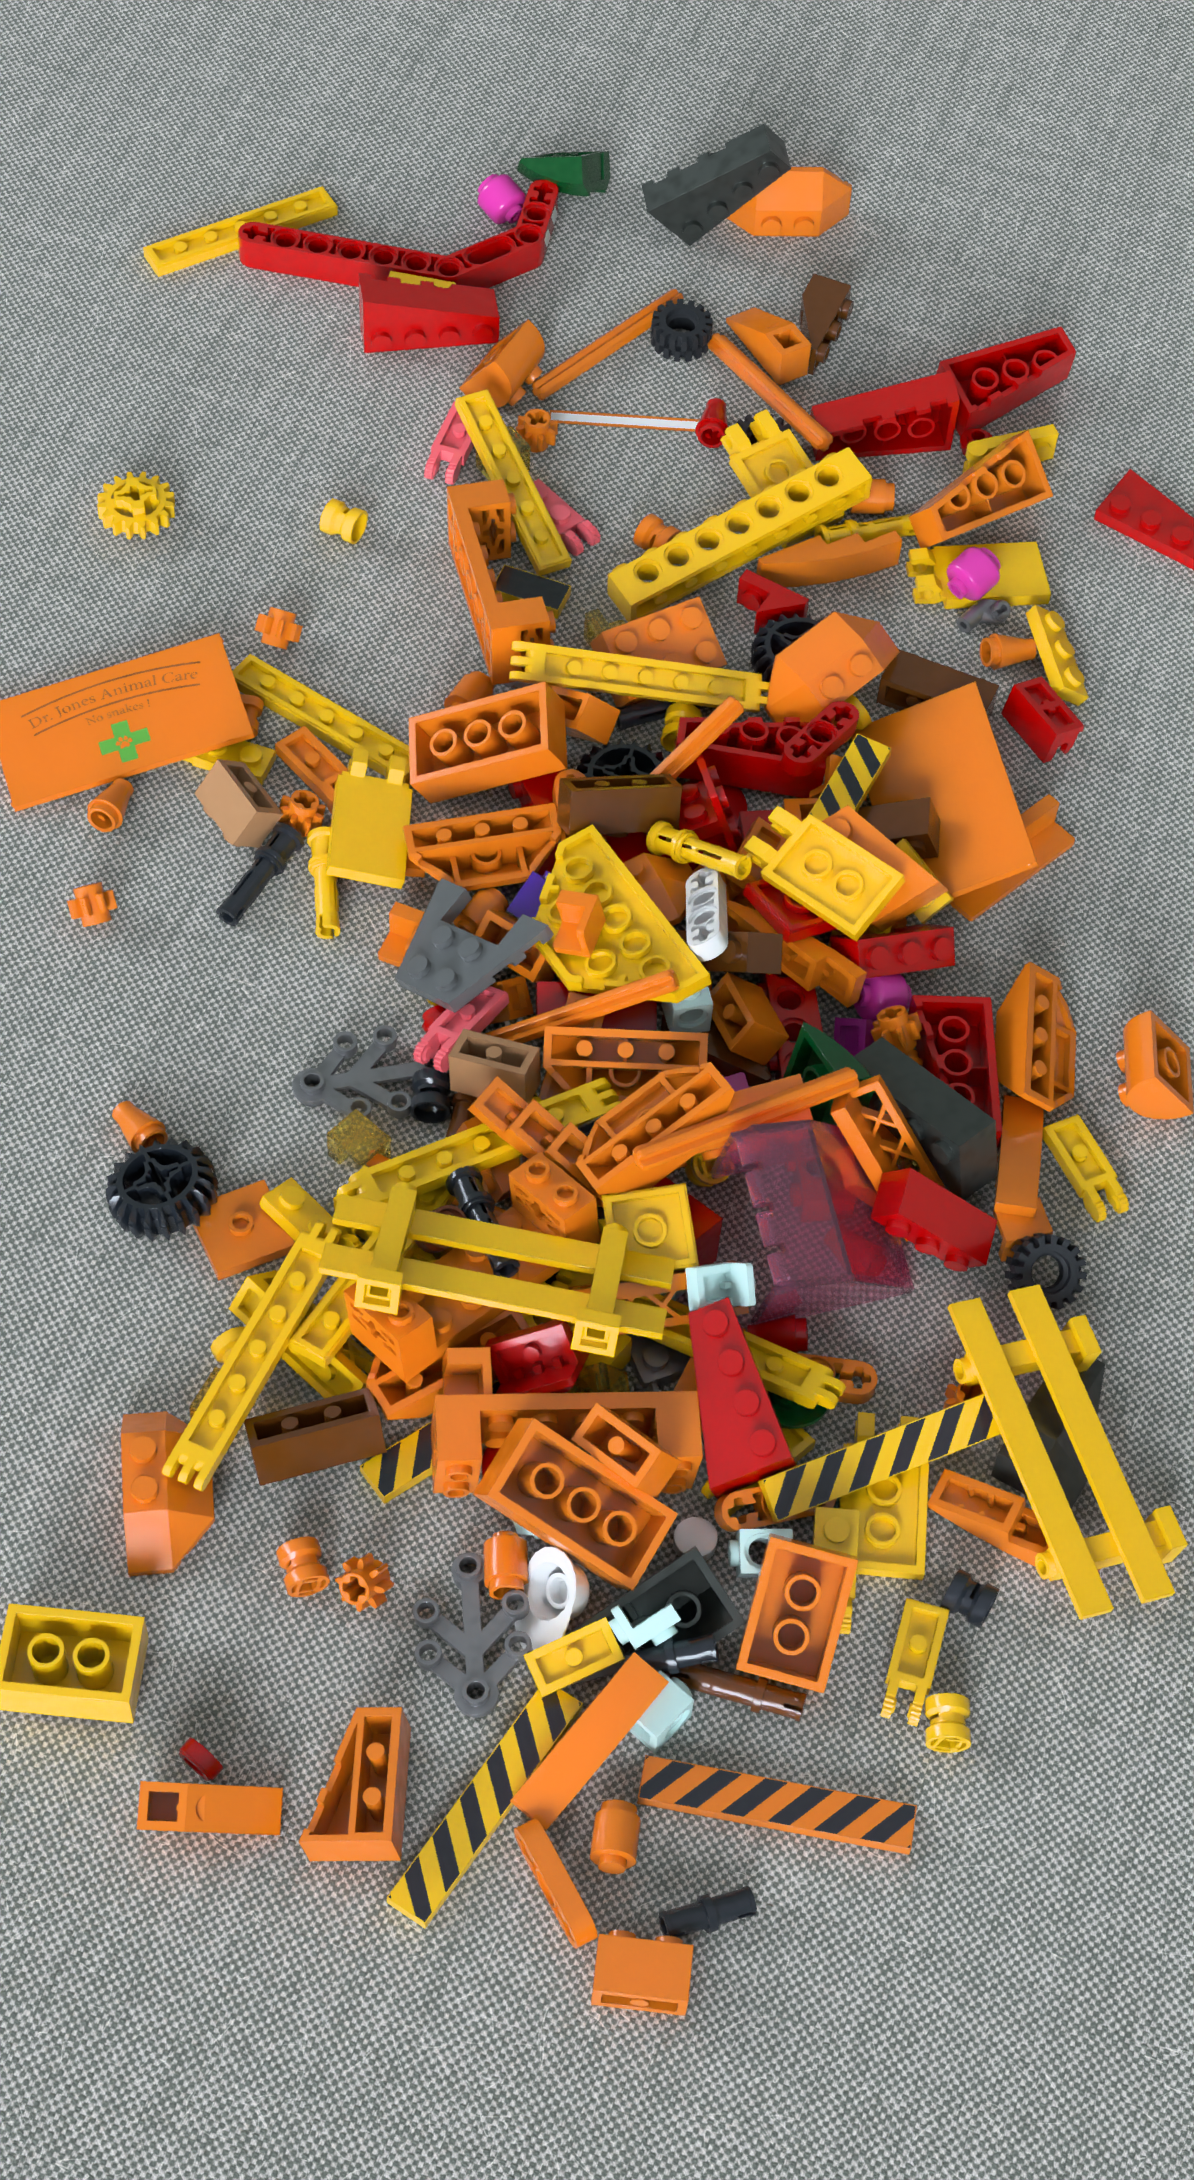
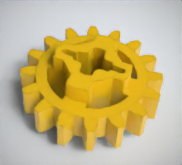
(136, 505)

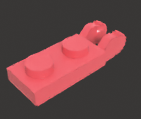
(450, 445)
(568, 521)
(448, 1026)

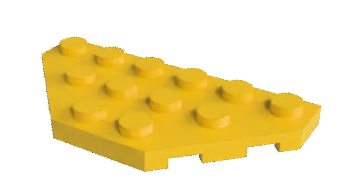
(635, 935)

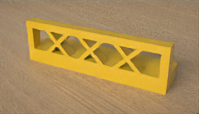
(343, 1371)

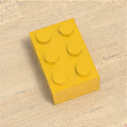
(72, 1663)

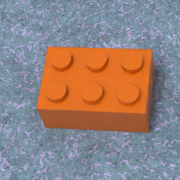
(672, 634)
(796, 1613)

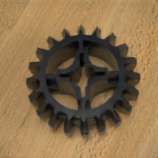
(775, 638)
(619, 760)
(186, 1182)

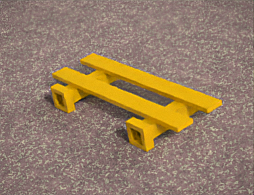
(596, 1315)
(1060, 1358)

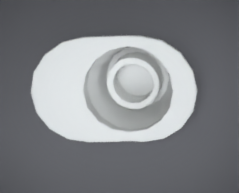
(555, 1594)

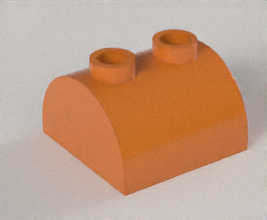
(508, 366)
(1155, 1069)

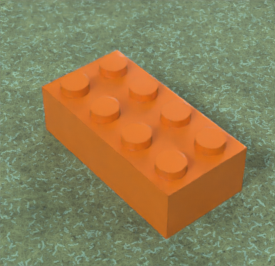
(487, 743)
(575, 1503)

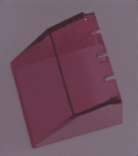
(818, 1217)

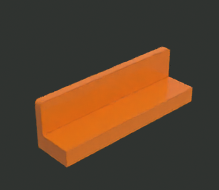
(1048, 843)

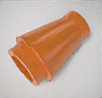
(1002, 650)
(109, 807)
(138, 1126)

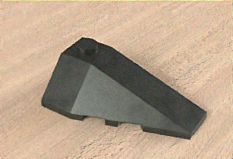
(1054, 1438)
(693, 1593)

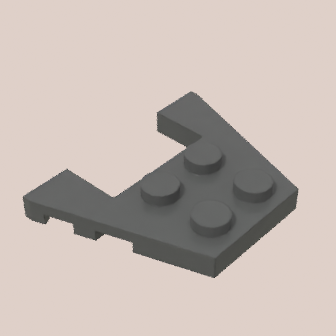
(454, 964)

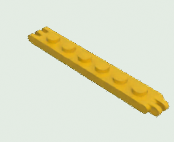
(636, 676)
(477, 1147)
(251, 1360)
(781, 1369)

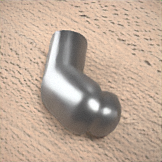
(984, 611)

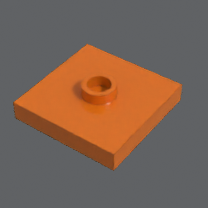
(241, 1232)

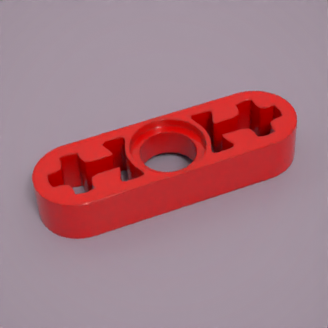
(817, 752)

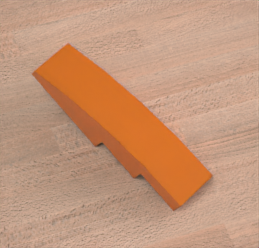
(821, 563)
(805, 960)
(532, 1129)
(1019, 1157)
(989, 1515)
(589, 1741)

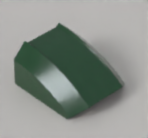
(571, 171)
(817, 1056)

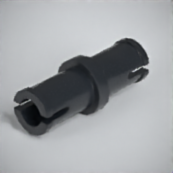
(679, 1654)
(708, 1913)

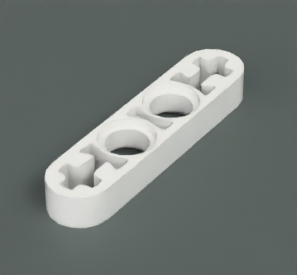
(706, 914)

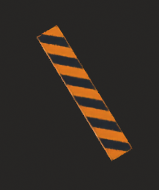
(777, 1804)

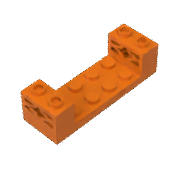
(483, 532)
(426, 1324)
(469, 1420)

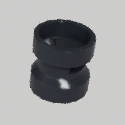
(430, 1097)
(970, 1598)

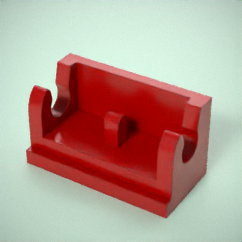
(1041, 718)

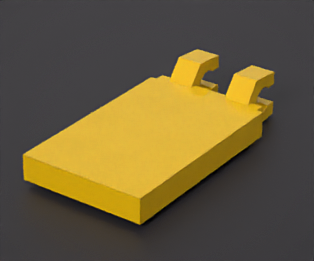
(767, 461)
(1020, 581)
(369, 823)
(825, 872)
(890, 1516)

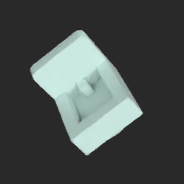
(721, 1280)
(655, 1628)

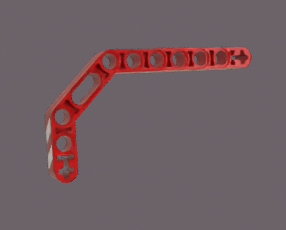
(342, 258)

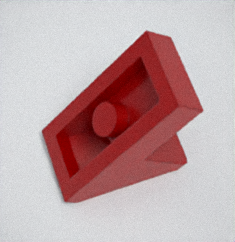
(768, 599)

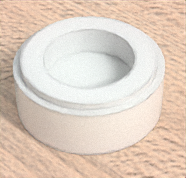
(698, 1533)

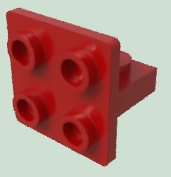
(706, 807)
(536, 1359)

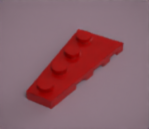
(1149, 518)

